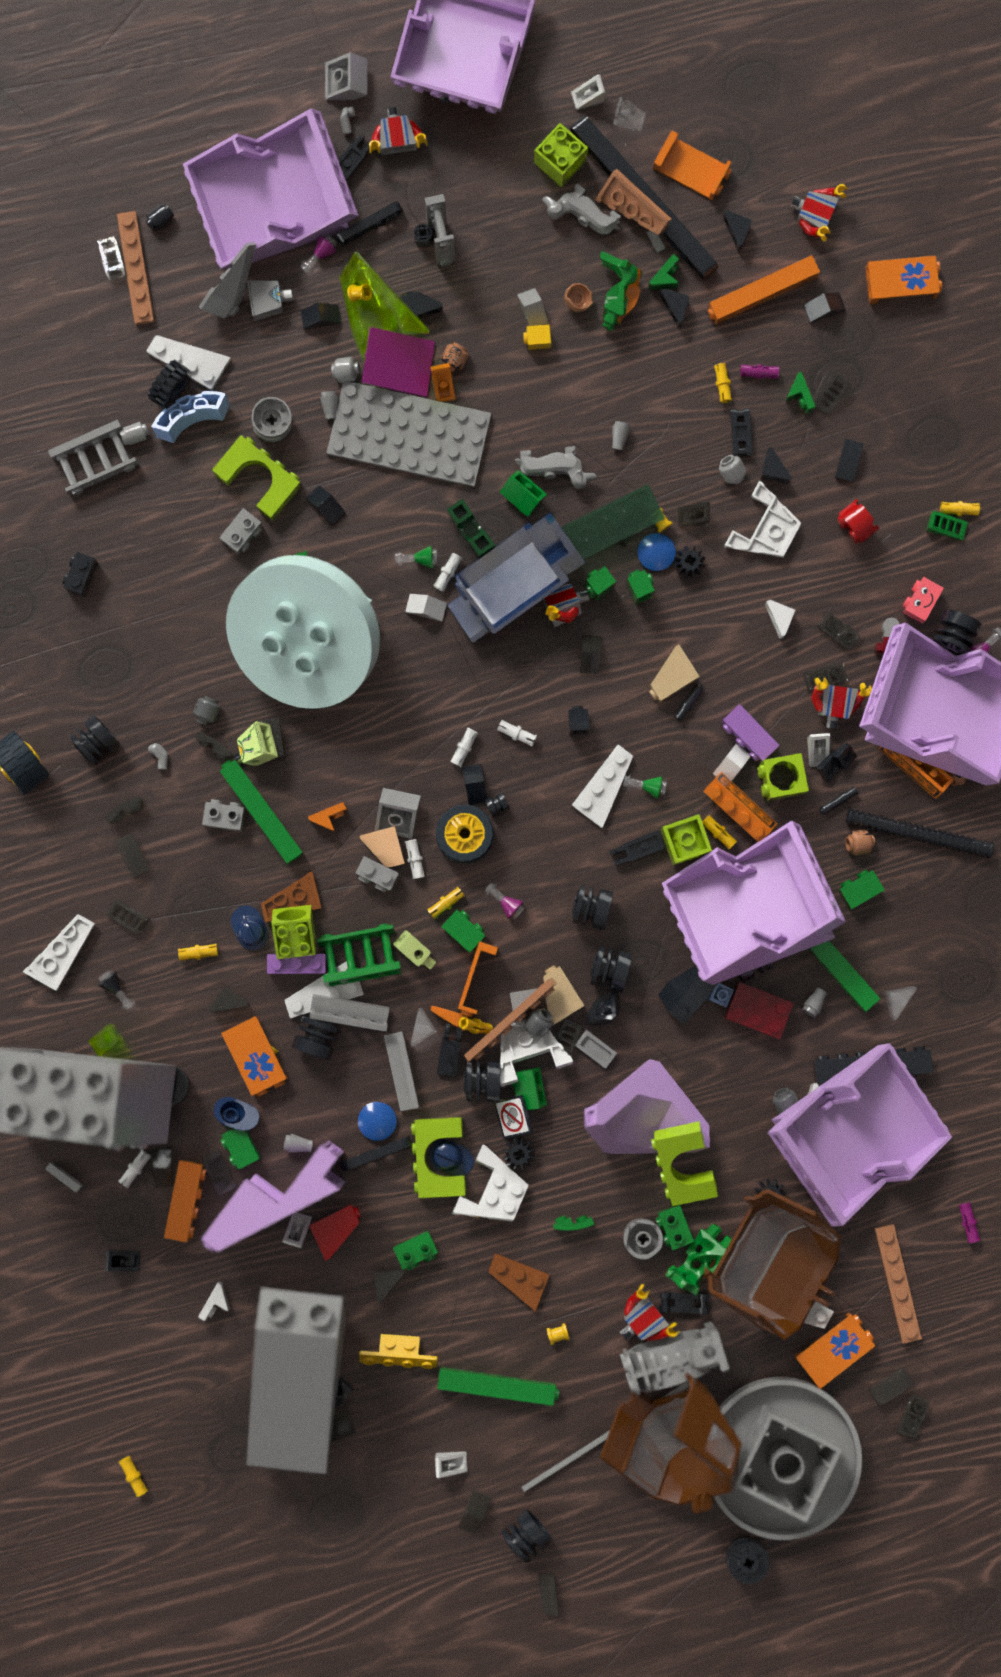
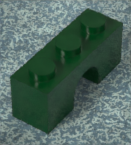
(469, 528)

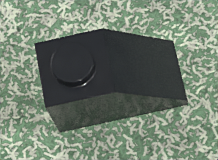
(421, 304)
(578, 720)

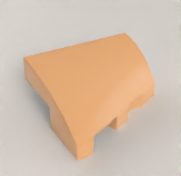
(385, 846)

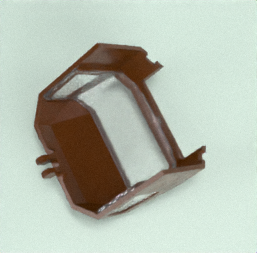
(776, 1264)
(675, 1447)

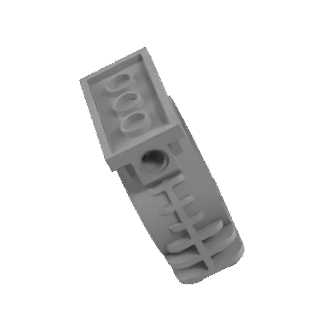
(666, 1361)

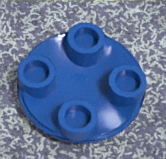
(656, 552)
(377, 1121)

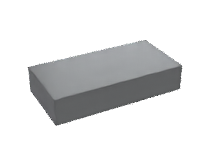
(595, 1049)
(64, 1177)

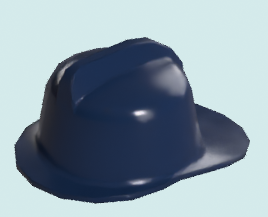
(249, 927)
(235, 1114)
(451, 1157)

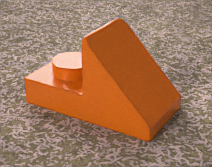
(442, 382)
(323, 817)

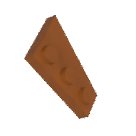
(297, 894)
(520, 1279)

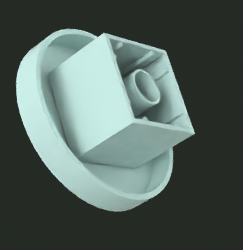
(303, 631)

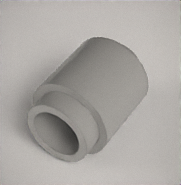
(134, 433)

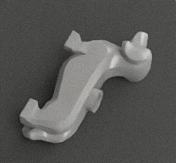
(584, 209)
(556, 464)

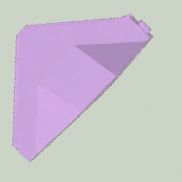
(638, 1107)

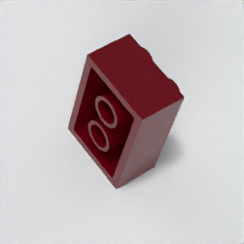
(758, 1010)

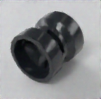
(423, 239)
(497, 804)

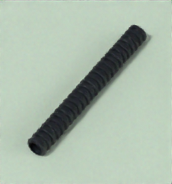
(920, 833)

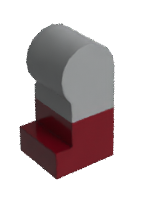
(886, 629)

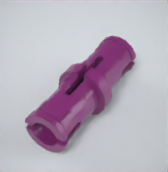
(759, 371)
(969, 1222)

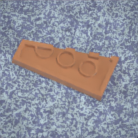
(626, 198)

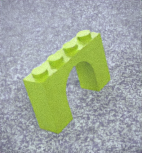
(244, 454)
(430, 1183)
(682, 1187)

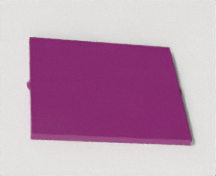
(398, 362)

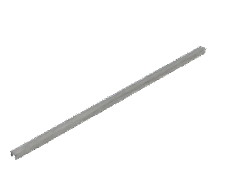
(591, 1445)

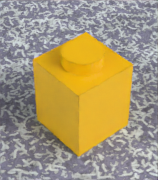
(537, 337)

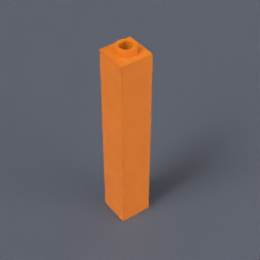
(763, 289)

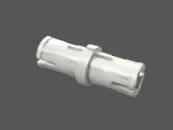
(448, 572)
(517, 733)
(464, 747)
(414, 859)
(134, 1168)

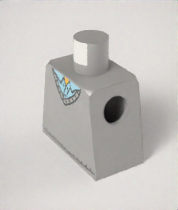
(267, 298)

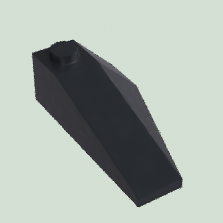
(685, 994)

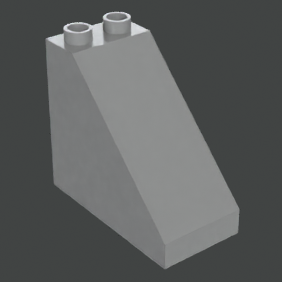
(295, 1380)

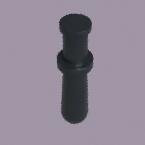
(686, 706)
(828, 807)

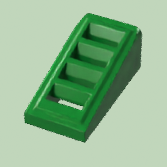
(943, 517)

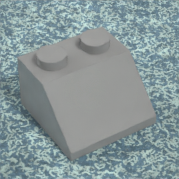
(346, 77)
(397, 810)

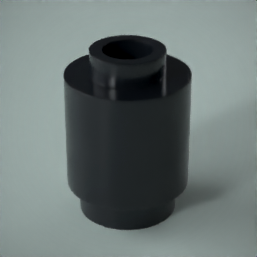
(159, 217)

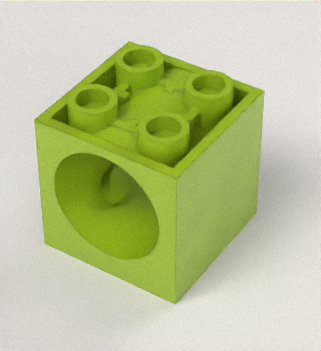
(560, 155)
(791, 762)
(686, 839)
(294, 932)

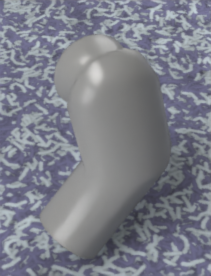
(345, 121)
(162, 755)

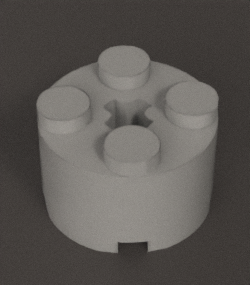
(648, 1247)

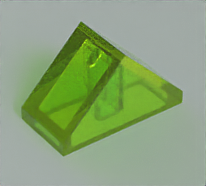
(105, 1039)

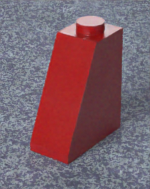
(334, 1229)

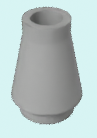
(329, 404)
(620, 433)
(814, 1003)
(297, 1144)

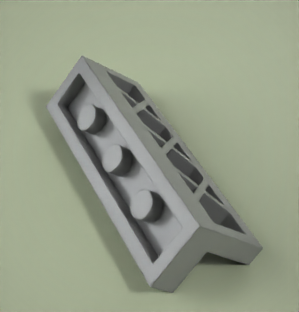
(349, 1012)
(401, 1071)

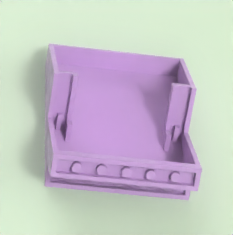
(463, 49)
(271, 189)
(937, 706)
(753, 905)
(859, 1133)
(261, 1204)

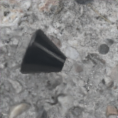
(110, 982)

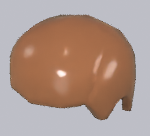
(578, 297)

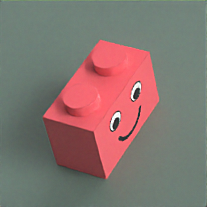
(922, 600)

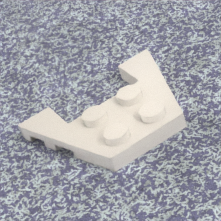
(774, 530)
(520, 1045)
(501, 1195)

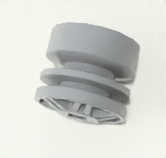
(271, 408)

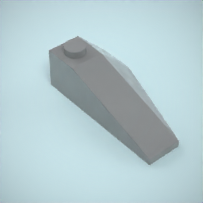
(228, 294)

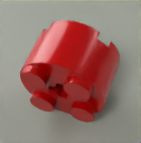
(858, 522)

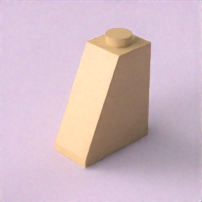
(673, 676)
(564, 998)

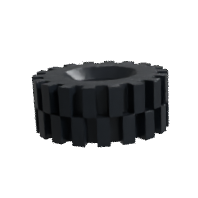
(169, 384)

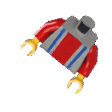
(396, 134)
(817, 210)
(564, 604)
(837, 701)
(645, 1319)

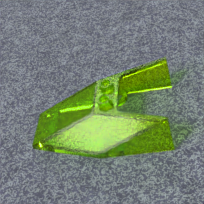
(383, 311)

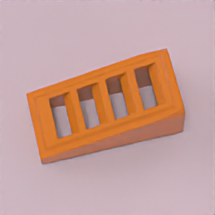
(450, 1016)

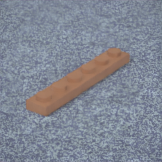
(135, 268)
(505, 1025)
(897, 1283)

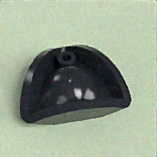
(604, 1009)

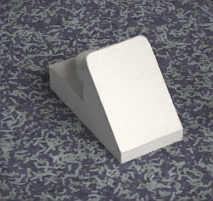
(217, 1297)

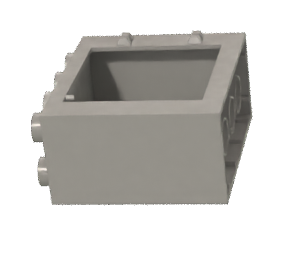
(85, 1097)

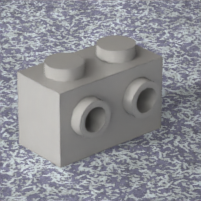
(241, 532)
(223, 816)
(376, 873)

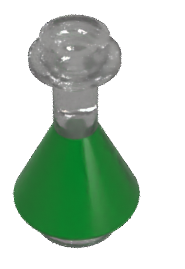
(425, 557)
(653, 786)

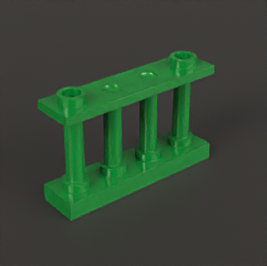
(352, 973)

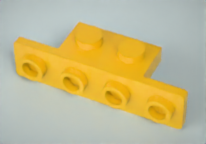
(398, 1351)

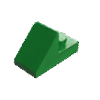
(662, 279)
(801, 390)

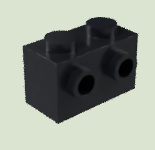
(80, 574)

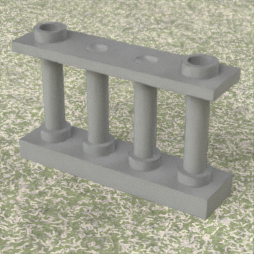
(436, 220)
(78, 447)

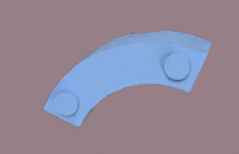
(189, 411)

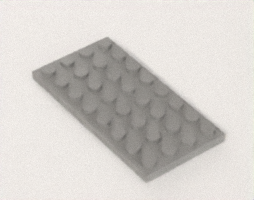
(409, 433)

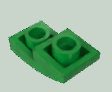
(564, 1223)

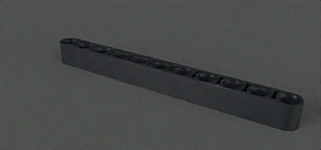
(675, 232)

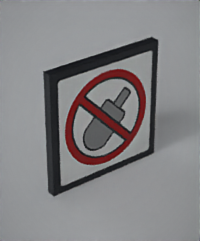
(513, 1117)

